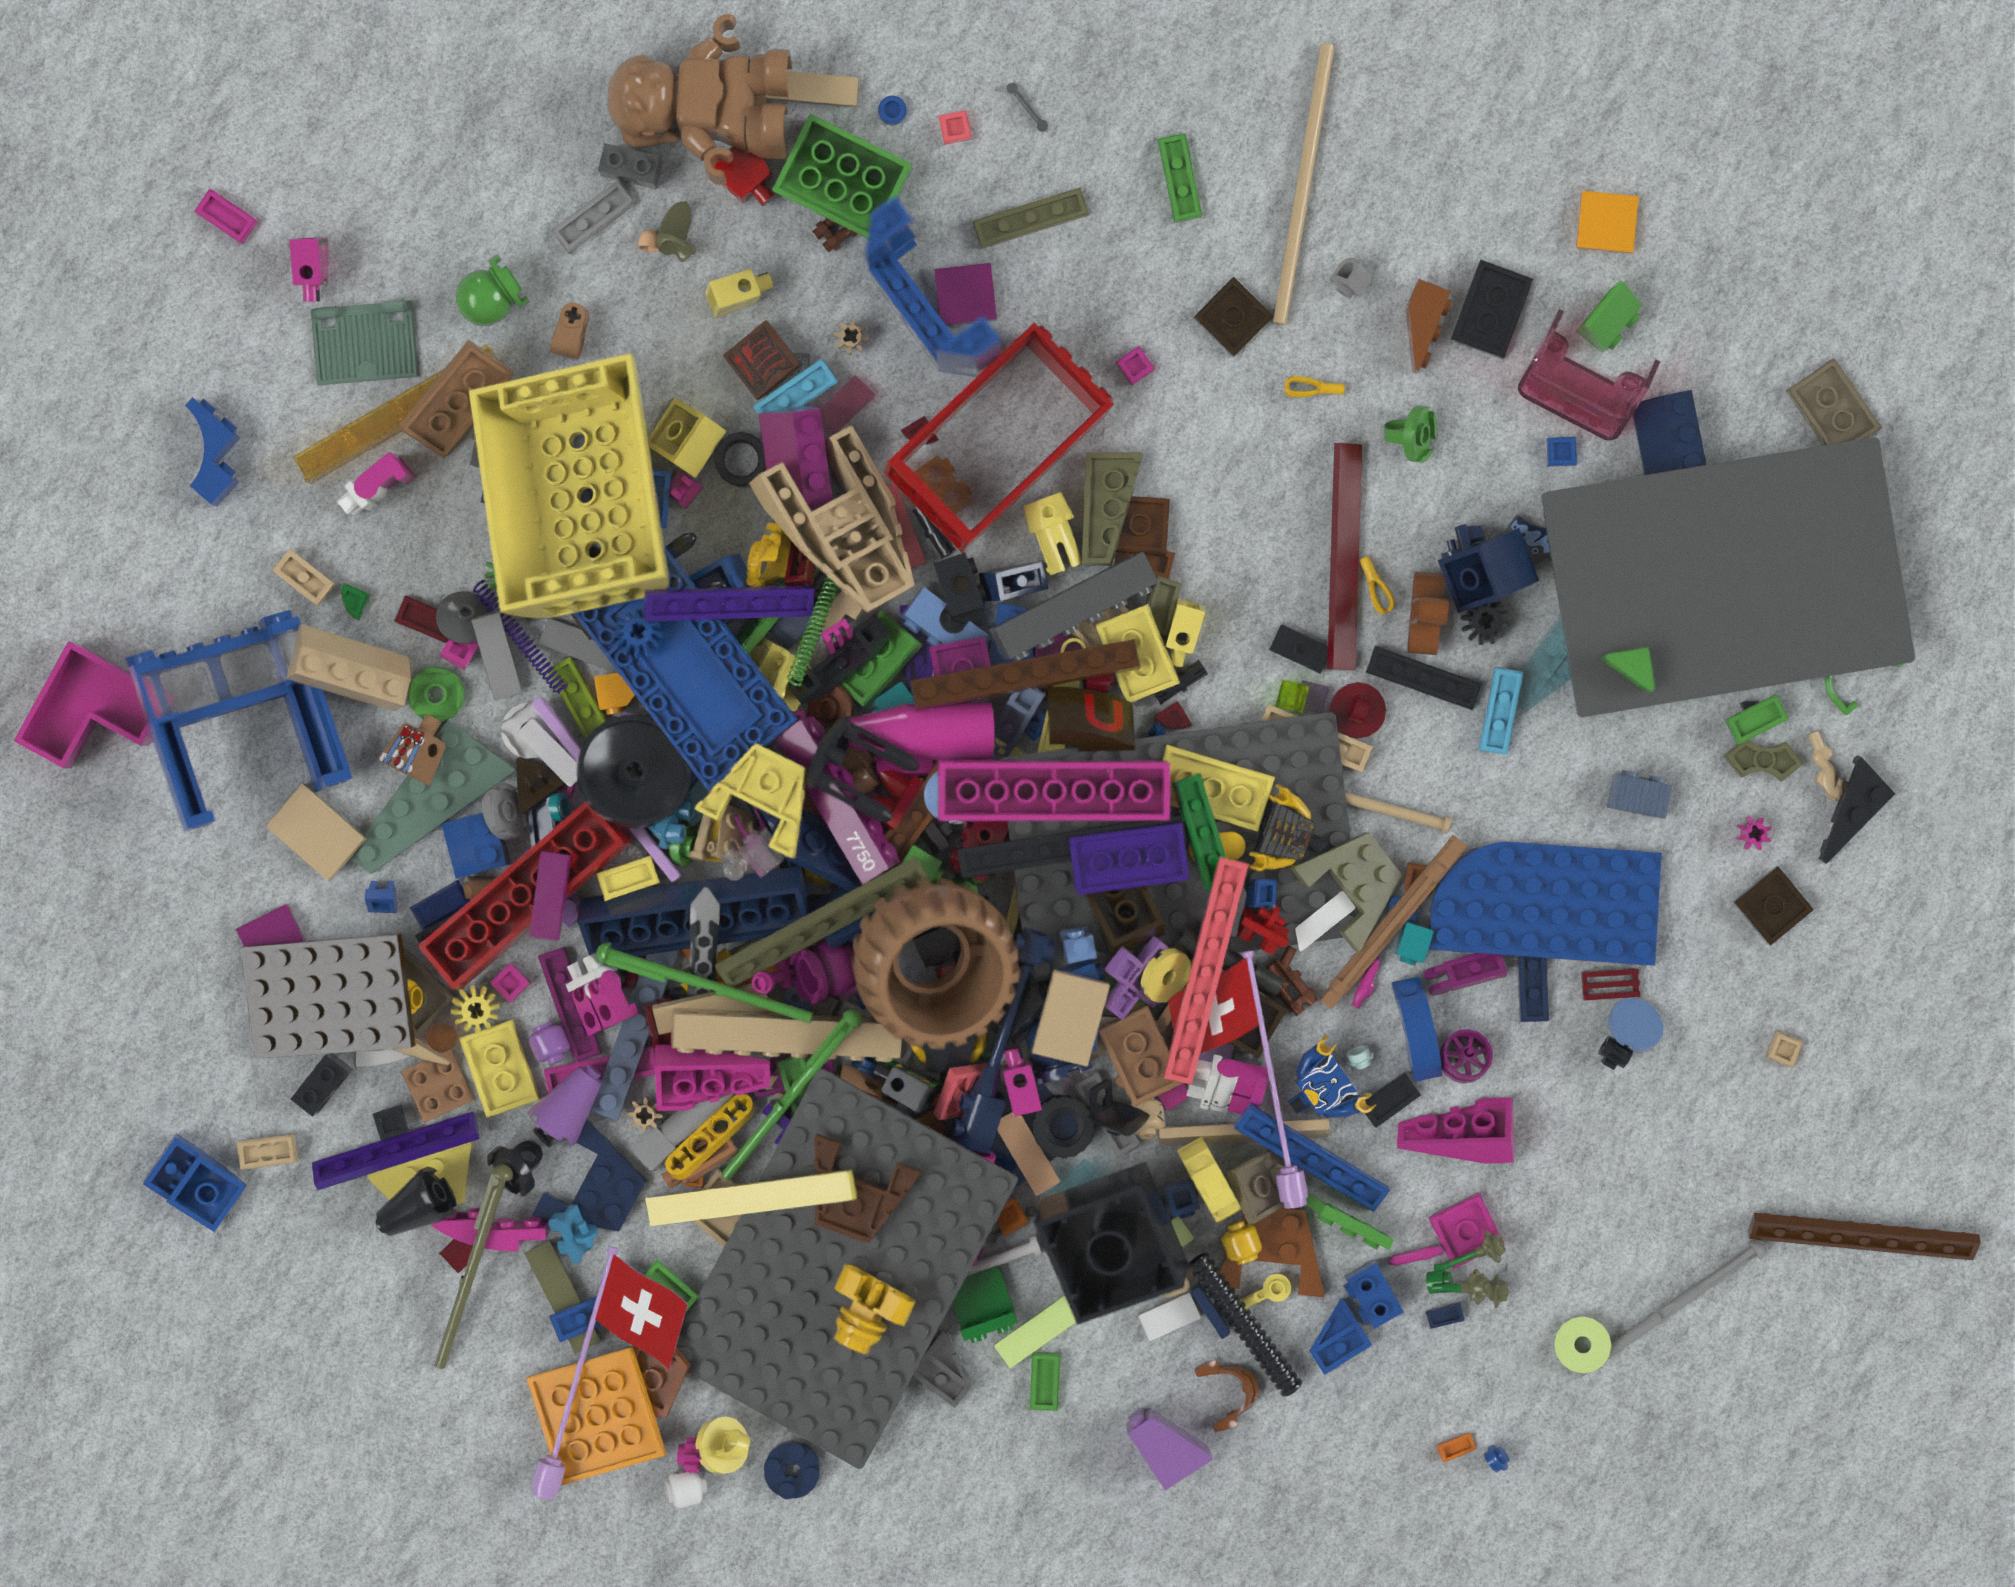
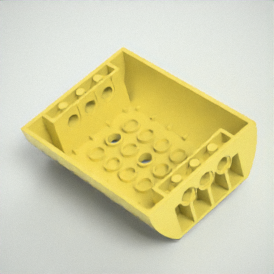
(536, 485)

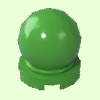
(487, 295)

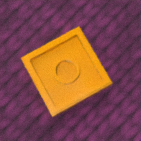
(1607, 222)

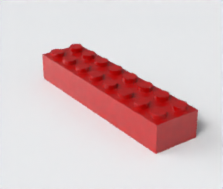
(505, 907)

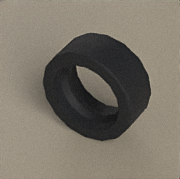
(722, 448)

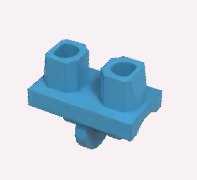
(669, 829)
(576, 1234)

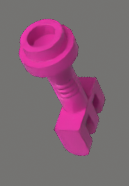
(764, 982)

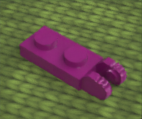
(1466, 972)

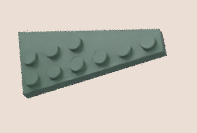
(417, 809)

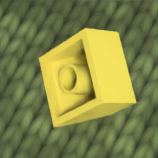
(685, 437)

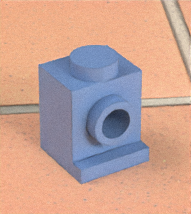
(1077, 944)

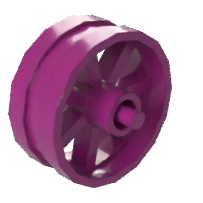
(1466, 1056)

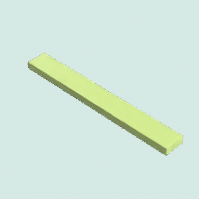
(1054, 1319)

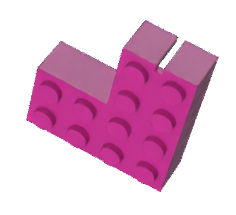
(74, 698)

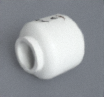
(684, 1489)

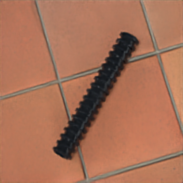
(1245, 1324)

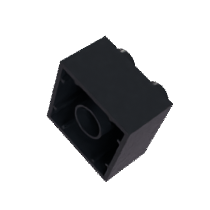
(1111, 1243)

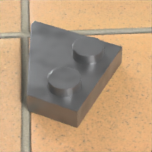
(943, 1371)

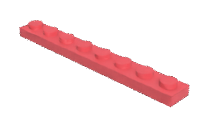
(1205, 970)

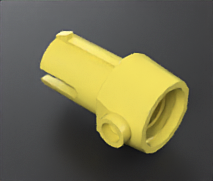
(1050, 523)

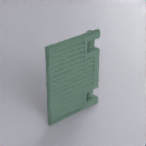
(364, 343)

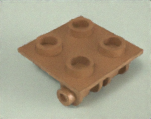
(437, 1087)

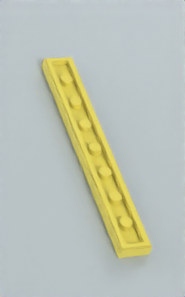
(751, 1198)

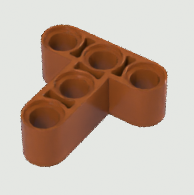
(1427, 613)

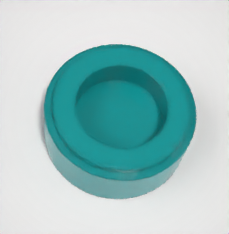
(559, 806)

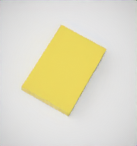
(1156, 666)
(500, 1068)

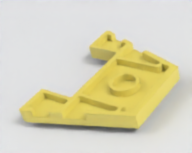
(769, 784)

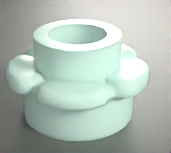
(1359, 1057)

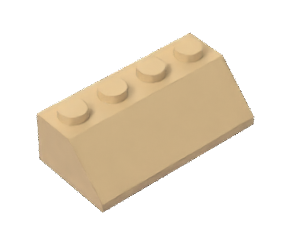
(350, 668)

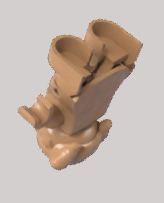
(708, 100)

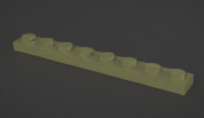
(818, 924)

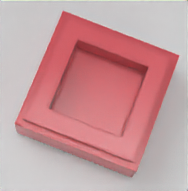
(955, 127)

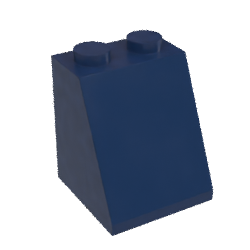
(1488, 570)

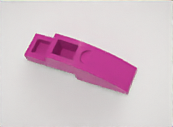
(503, 1235)

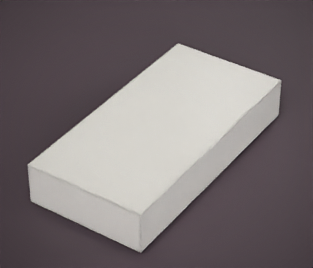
(1169, 1316)

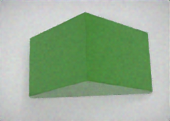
(1634, 666)

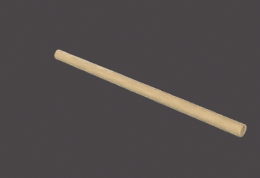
(1303, 184)

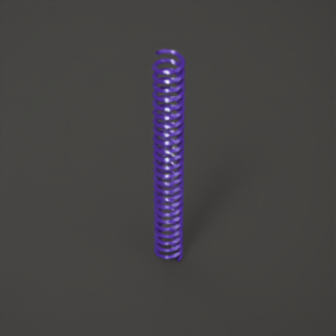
(520, 636)

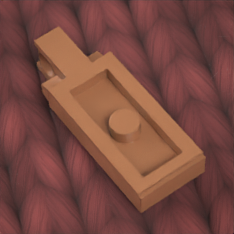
(722, 1155)

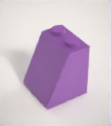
(1166, 1447)

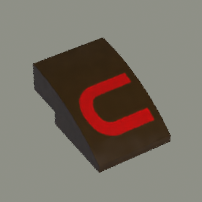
(1090, 720)

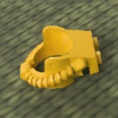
(773, 550)

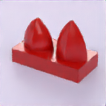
(903, 792)

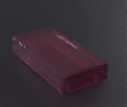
(846, 404)

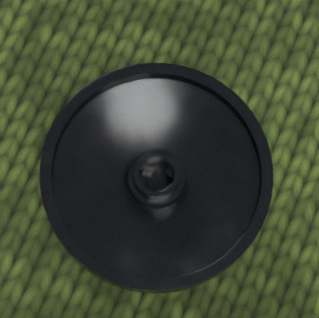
(632, 772)

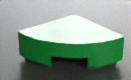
(354, 600)

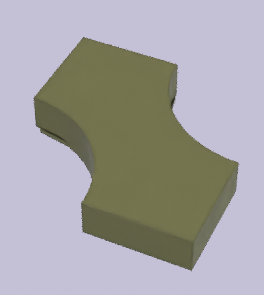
(1749, 758)

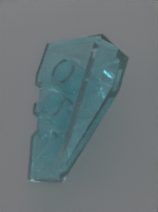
(1545, 669)

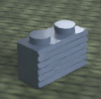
(1640, 795)

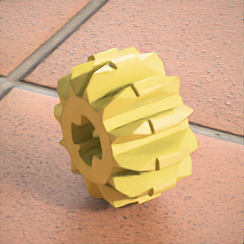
(465, 1013)

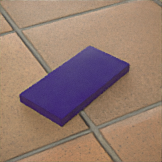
(1128, 858)

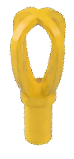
(1322, 387)
(1373, 577)

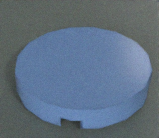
(1635, 1024)

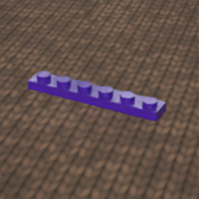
(728, 603)
(395, 1150)

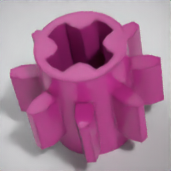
(1747, 828)
(689, 1456)

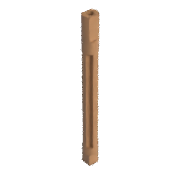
(1394, 921)

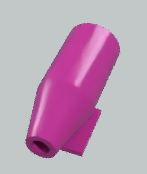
(931, 734)

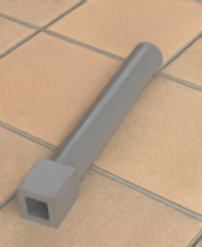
(677, 1129)

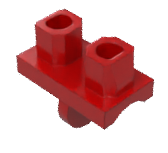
(1266, 924)

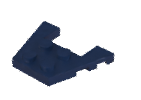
(607, 1189)

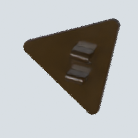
(534, 783)

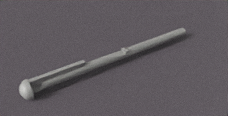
(1756, 1249)

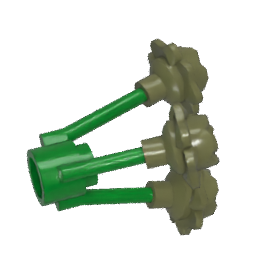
(1478, 1285)

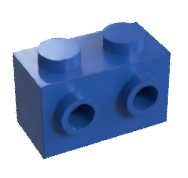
(1373, 1294)

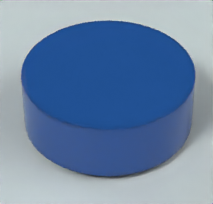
(892, 110)

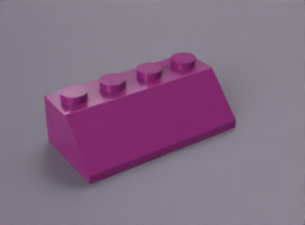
(798, 441)

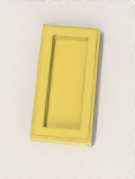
(627, 878)

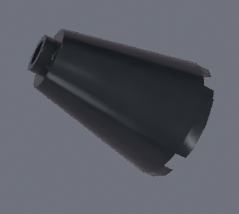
(417, 1204)

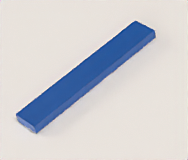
(1312, 1158)

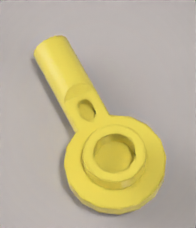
(1275, 1287)

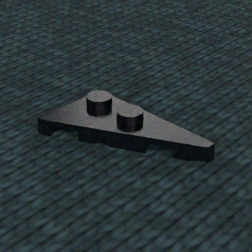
(1859, 803)

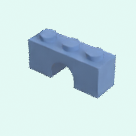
(924, 615)

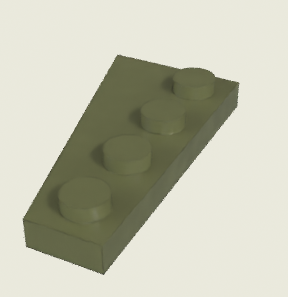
(1107, 496)

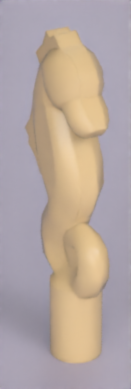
(1827, 776)

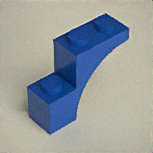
(219, 436)

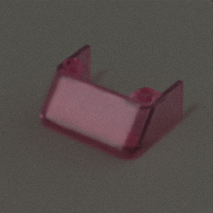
(1578, 392)

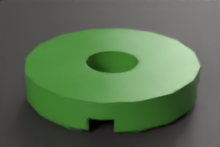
(450, 684)

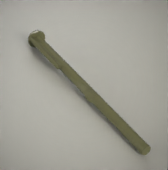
(483, 1224)

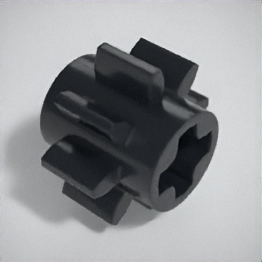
(1614, 1053)

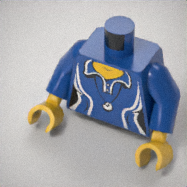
(1326, 1085)

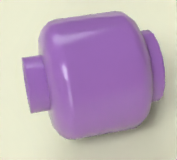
(549, 1043)

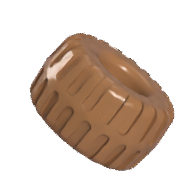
(960, 1000)

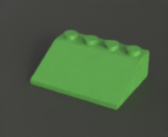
(840, 175)

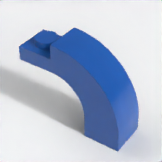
(1418, 1029)

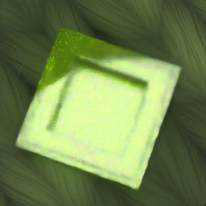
(1292, 696)

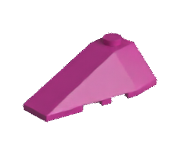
(701, 1076)
(1471, 1133)

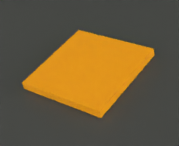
(609, 1416)

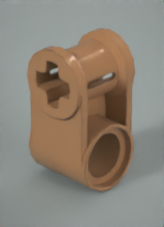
(569, 337)

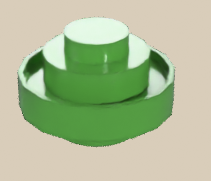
(680, 851)

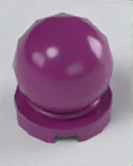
(823, 971)

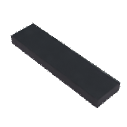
(1423, 678)

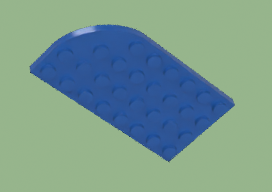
(1550, 903)

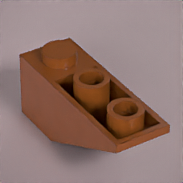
(1423, 315)

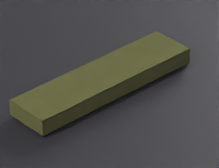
(1030, 218)
(557, 1285)

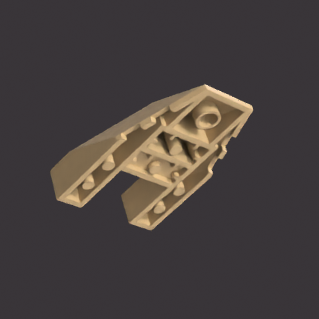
(852, 536)

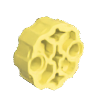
(1209, 1180)

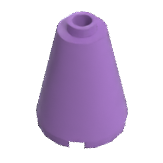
(568, 1104)

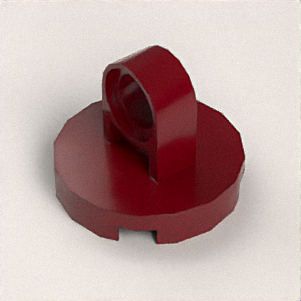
(1358, 710)

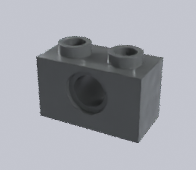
(630, 166)

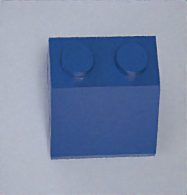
(473, 846)

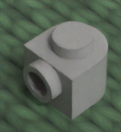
(1351, 278)

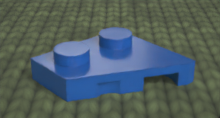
(1339, 1339)

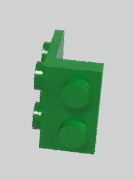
(984, 1305)

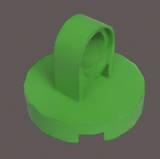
(1414, 433)

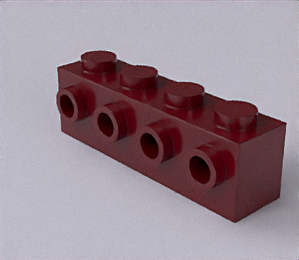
(975, 834)

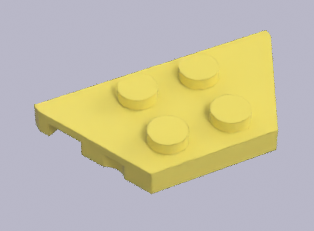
(450, 1164)

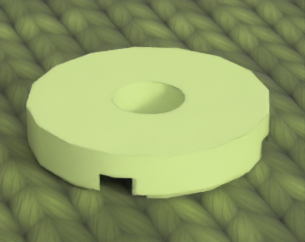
(1582, 1362)

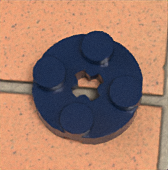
(787, 1485)

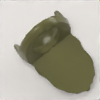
(674, 231)

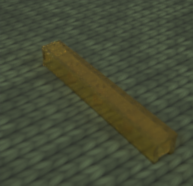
(362, 433)

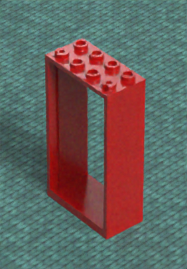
(1073, 377)

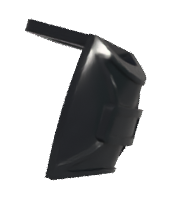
(1113, 1115)

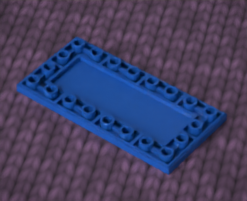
(696, 684)

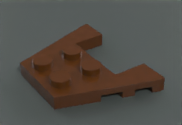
(873, 1205)

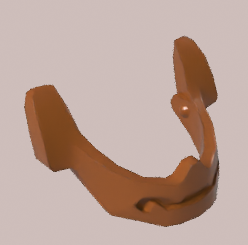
(1249, 1386)

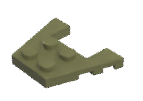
(1364, 876)

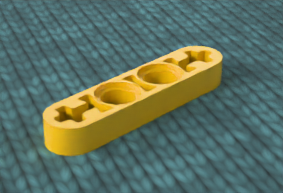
(707, 1133)

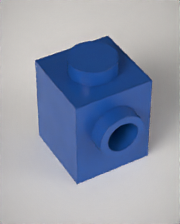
(1182, 1198)

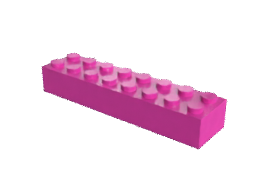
(1053, 790)

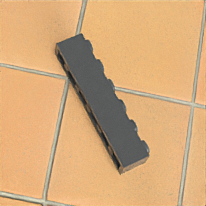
(1073, 606)

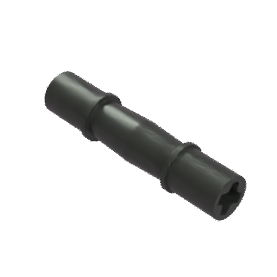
(1267, 981)

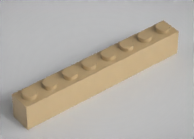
(776, 1034)

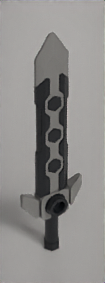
(703, 939)

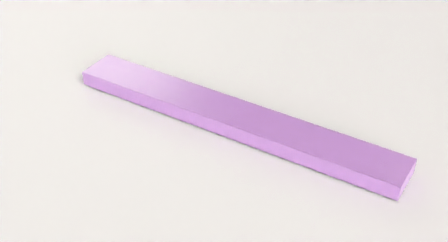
(574, 748)

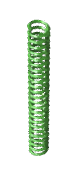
(812, 635)

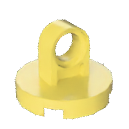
(722, 1445)

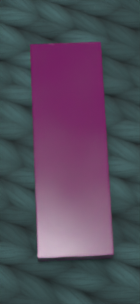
(550, 896)

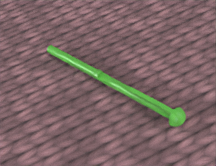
(661, 972)
(850, 1019)

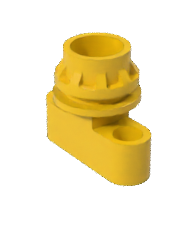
(873, 1299)

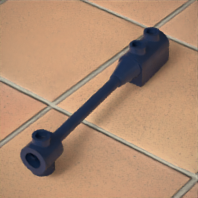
(984, 1104)

